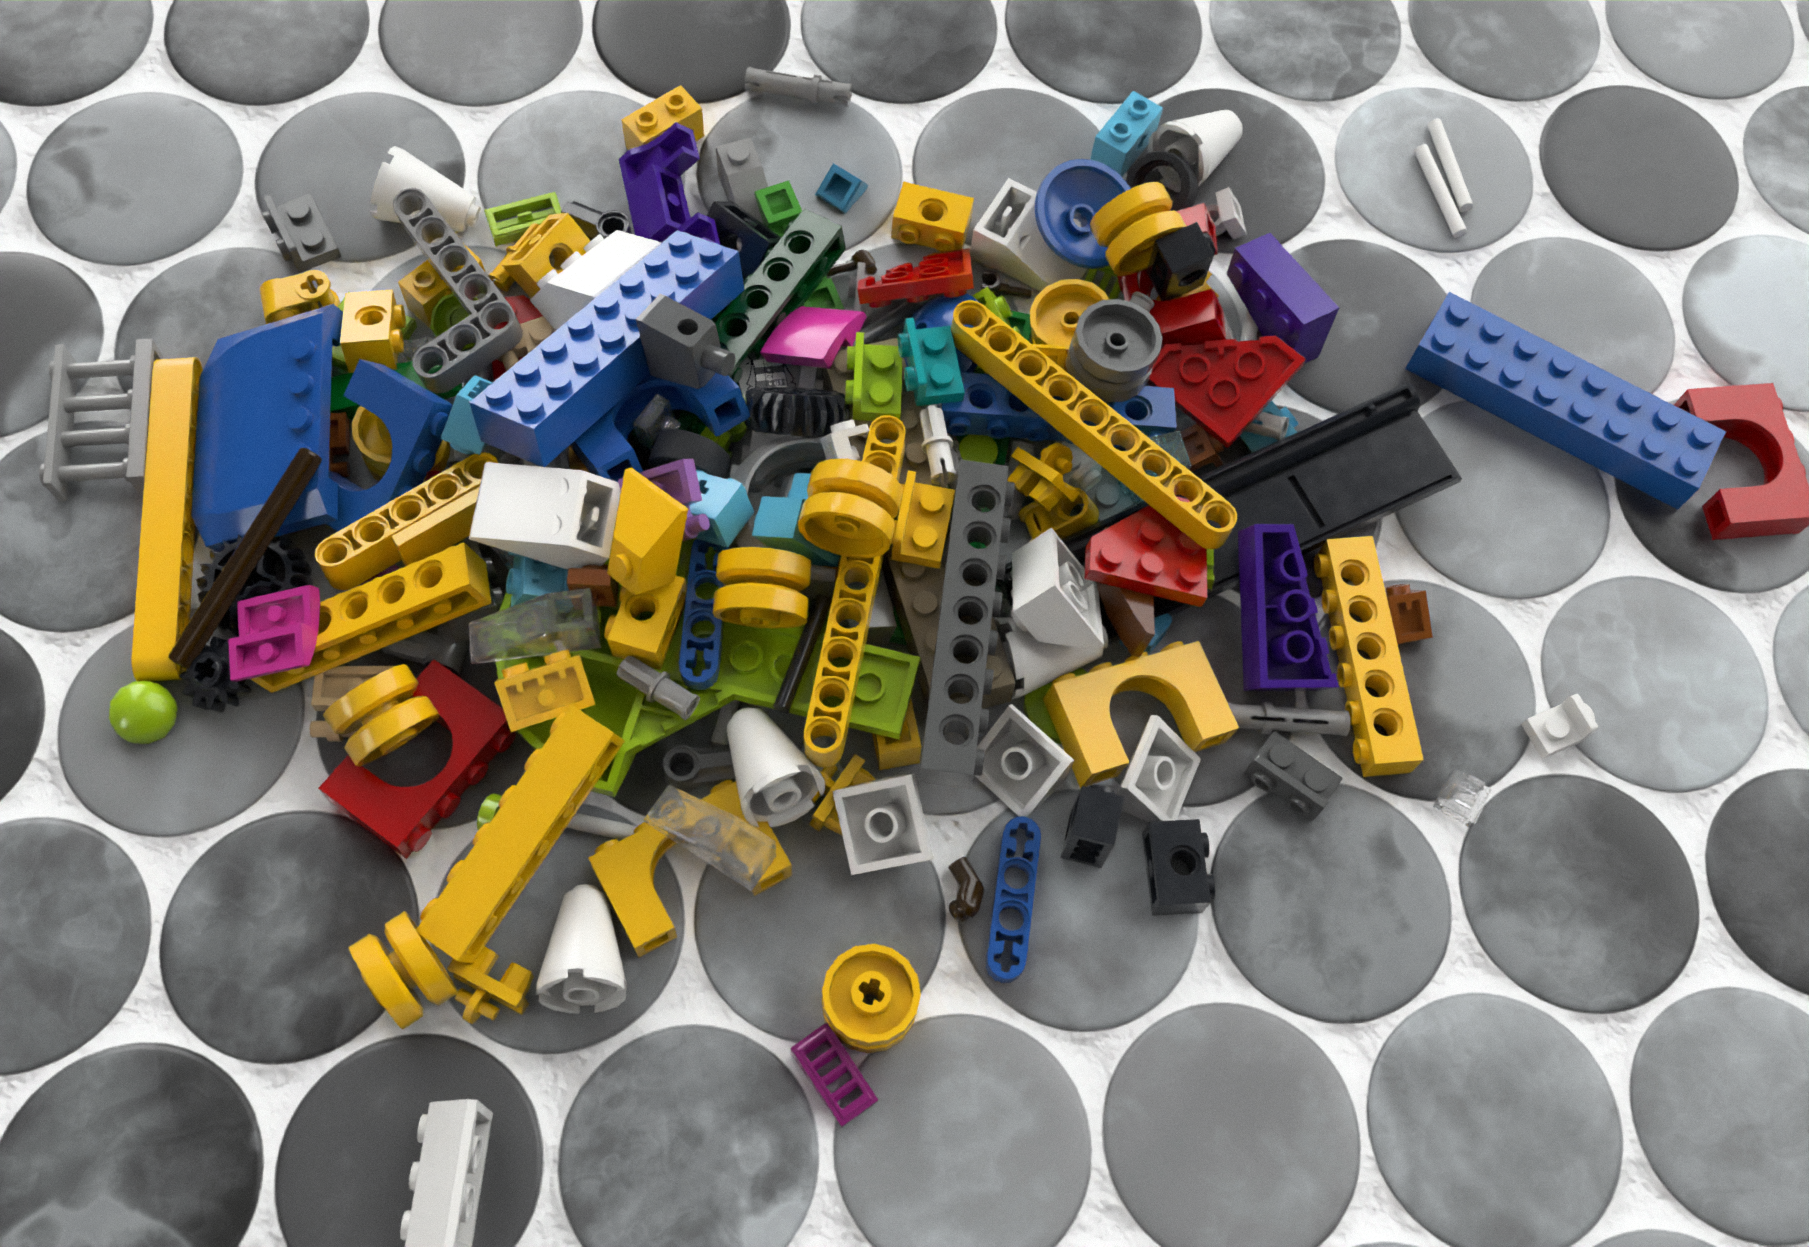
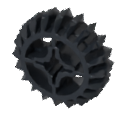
(795, 410)
(262, 579)

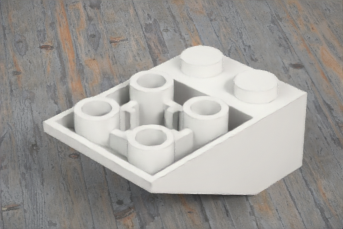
(1013, 244)
(546, 513)

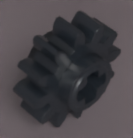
(210, 678)

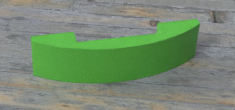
(777, 209)

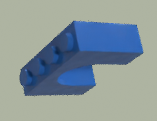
(415, 426)
(605, 446)

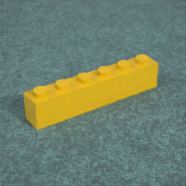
(519, 835)

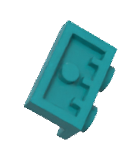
(932, 364)

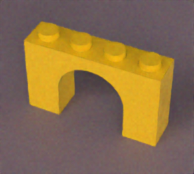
(1175, 676)
(629, 867)

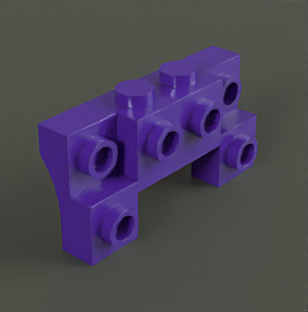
(656, 187)

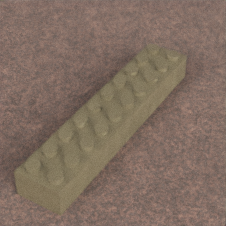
(915, 587)

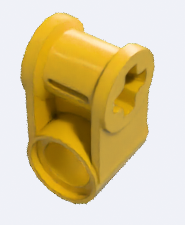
(296, 295)
(1059, 519)

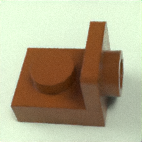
(1201, 447)
(595, 577)
(1409, 613)

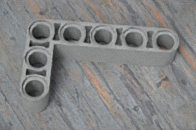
(465, 285)

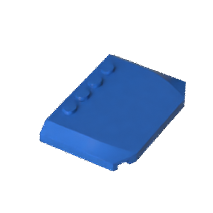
(256, 408)

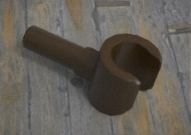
(859, 256)
(993, 282)

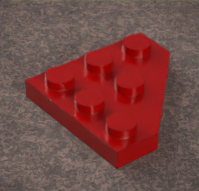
(938, 273)
(1225, 380)
(1149, 558)

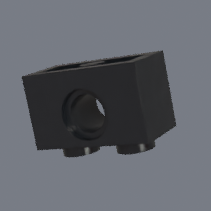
(736, 223)
(1180, 261)
(1168, 890)

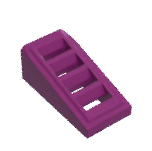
(813, 1041)

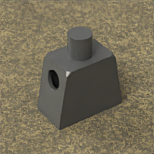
(681, 344)

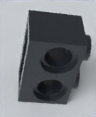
(1092, 825)

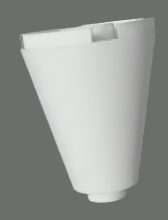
(1198, 140)
(407, 171)
(1040, 662)
(770, 770)
(582, 956)

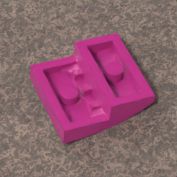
(812, 336)
(275, 633)

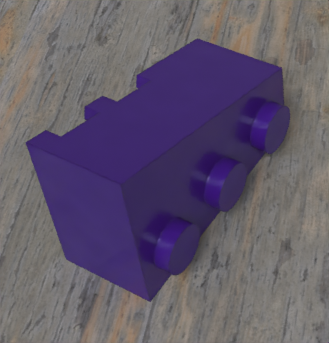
(1282, 296)

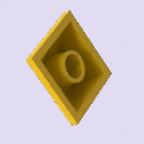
(646, 535)

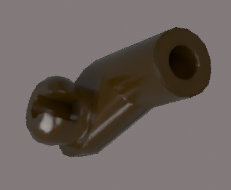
(970, 891)

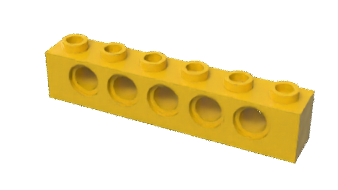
(1358, 561)
(392, 610)

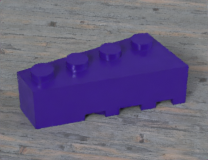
(1278, 615)

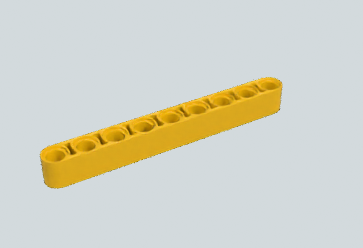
(1096, 440)
(166, 520)
(850, 605)

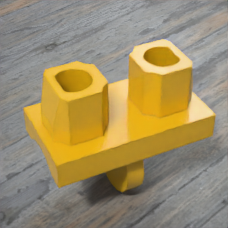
(1043, 477)
(826, 813)
(508, 991)

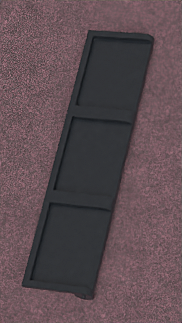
(1317, 479)

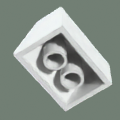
(588, 275)
(1054, 596)
(448, 1174)

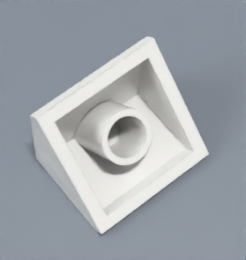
(1022, 763)
(1158, 774)
(882, 824)

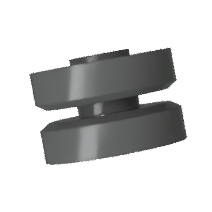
(1114, 349)

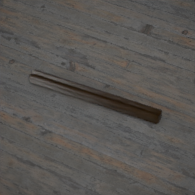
(245, 557)

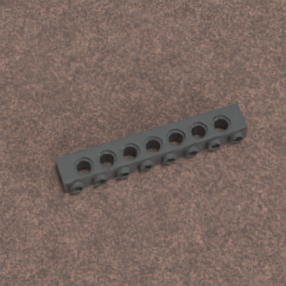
(941, 761)

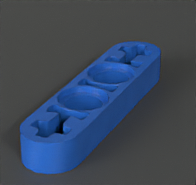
(701, 610)
(1010, 898)

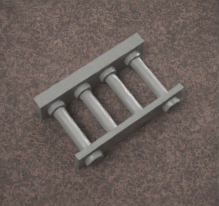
(63, 403)

